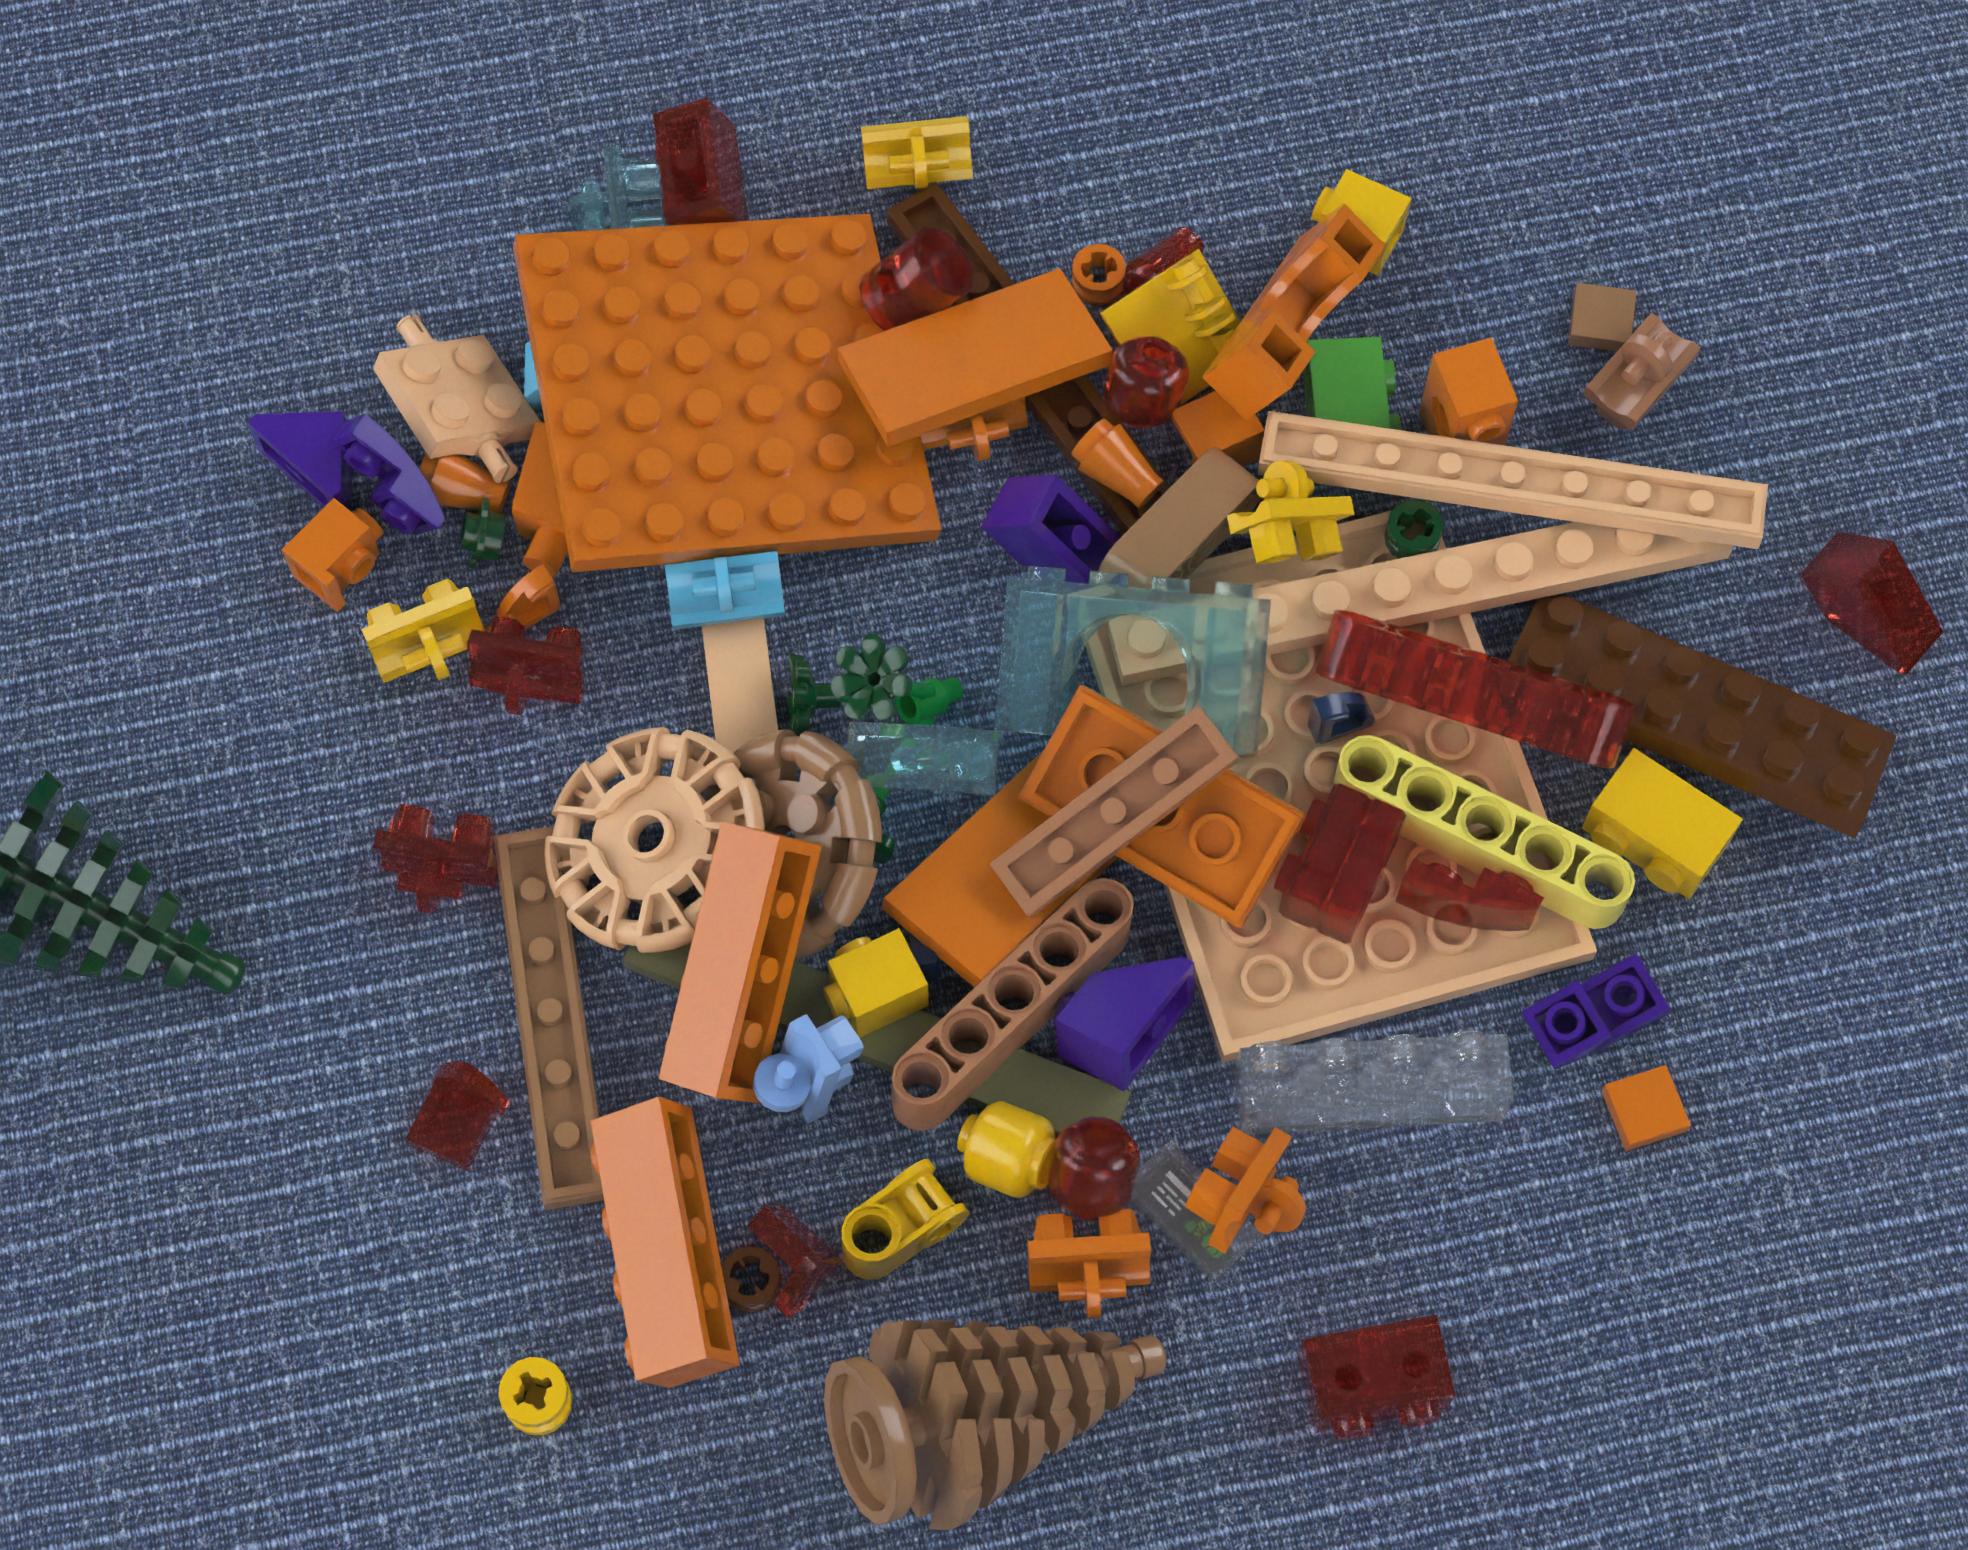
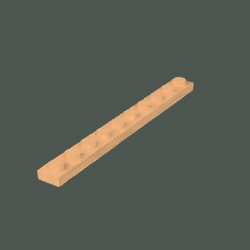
(1431, 587)

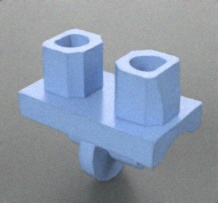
(808, 1067)

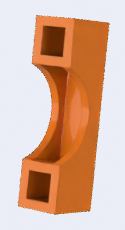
(1271, 340)

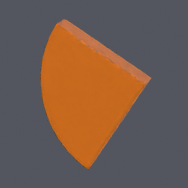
(531, 598)

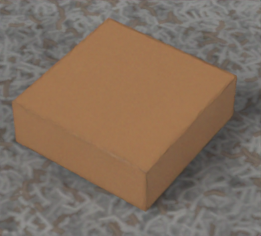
(1601, 317)

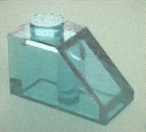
(926, 758)

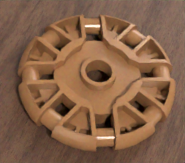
(807, 812)

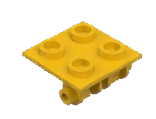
(1182, 308)

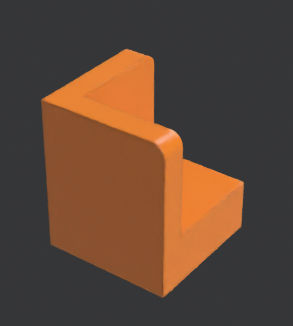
(1215, 423)

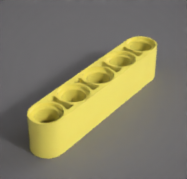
(1516, 830)

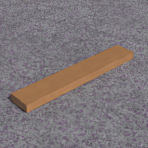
(549, 1021)

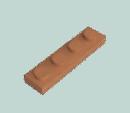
(1114, 811)

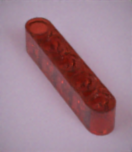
(1475, 688)

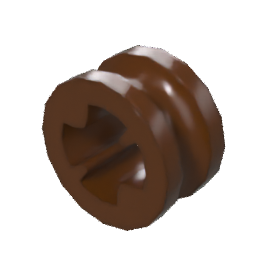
(769, 1272)

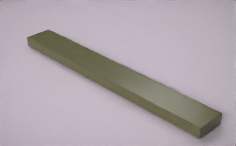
(1022, 1080)

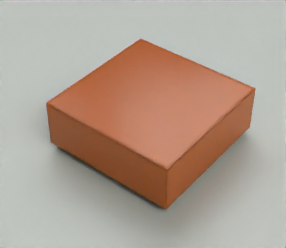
(1646, 1108)

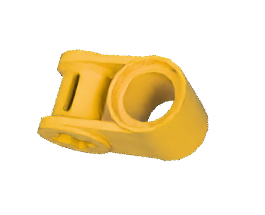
(909, 1212)

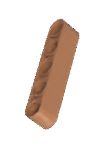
(1005, 1030)

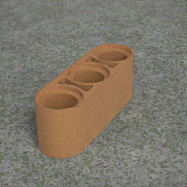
(1184, 522)

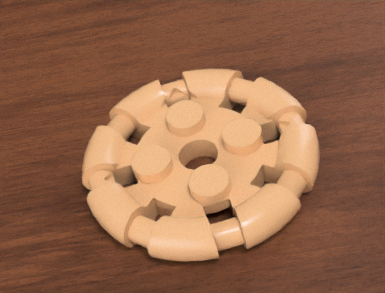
(622, 814)

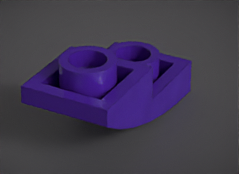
(402, 490)
(1596, 1013)

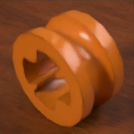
(1082, 280)

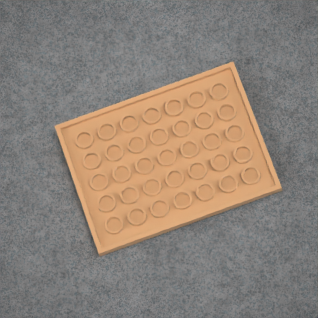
(1288, 978)

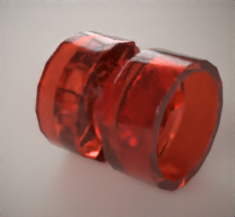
(917, 279)

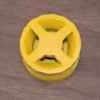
(543, 1408)

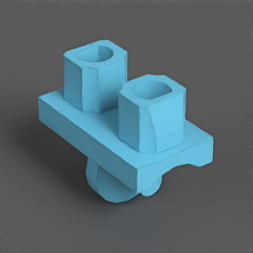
(724, 590)

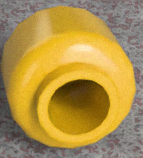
(1007, 1149)

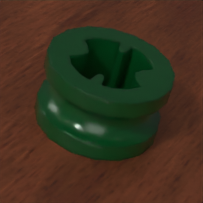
(1405, 515)

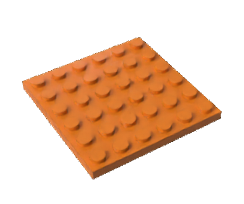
(707, 393)

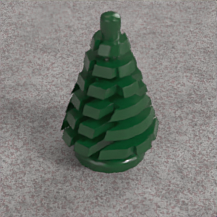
(82, 904)

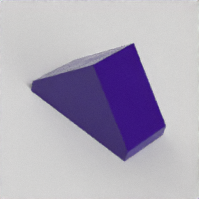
(304, 452)

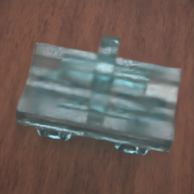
(626, 182)

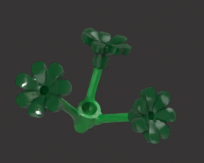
(870, 683)

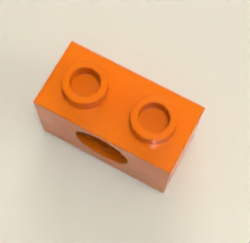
(1469, 394)

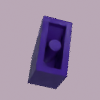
(1049, 526)
(1123, 1017)

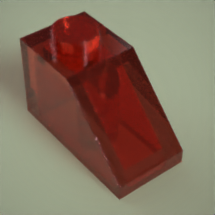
(1873, 598)

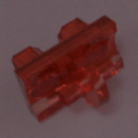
(526, 667)
(435, 865)

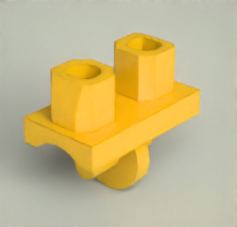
(917, 152)
(1289, 510)
(422, 634)

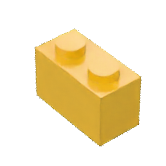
(1661, 824)

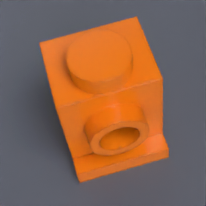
(334, 551)

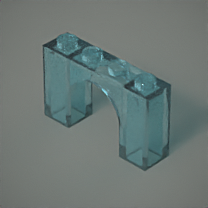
(1053, 620)

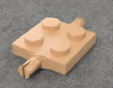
(456, 396)

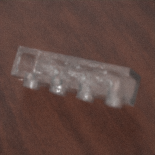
(1373, 1082)

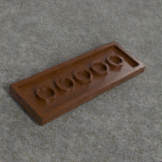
(1714, 713)

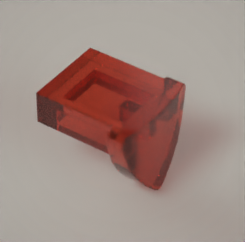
(457, 1114)
(800, 1250)

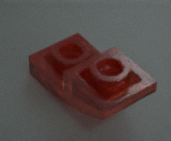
(1495, 903)

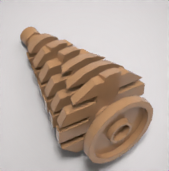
(968, 1410)

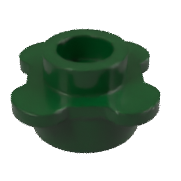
(482, 534)

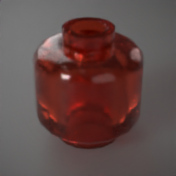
(1145, 381)
(1094, 1167)

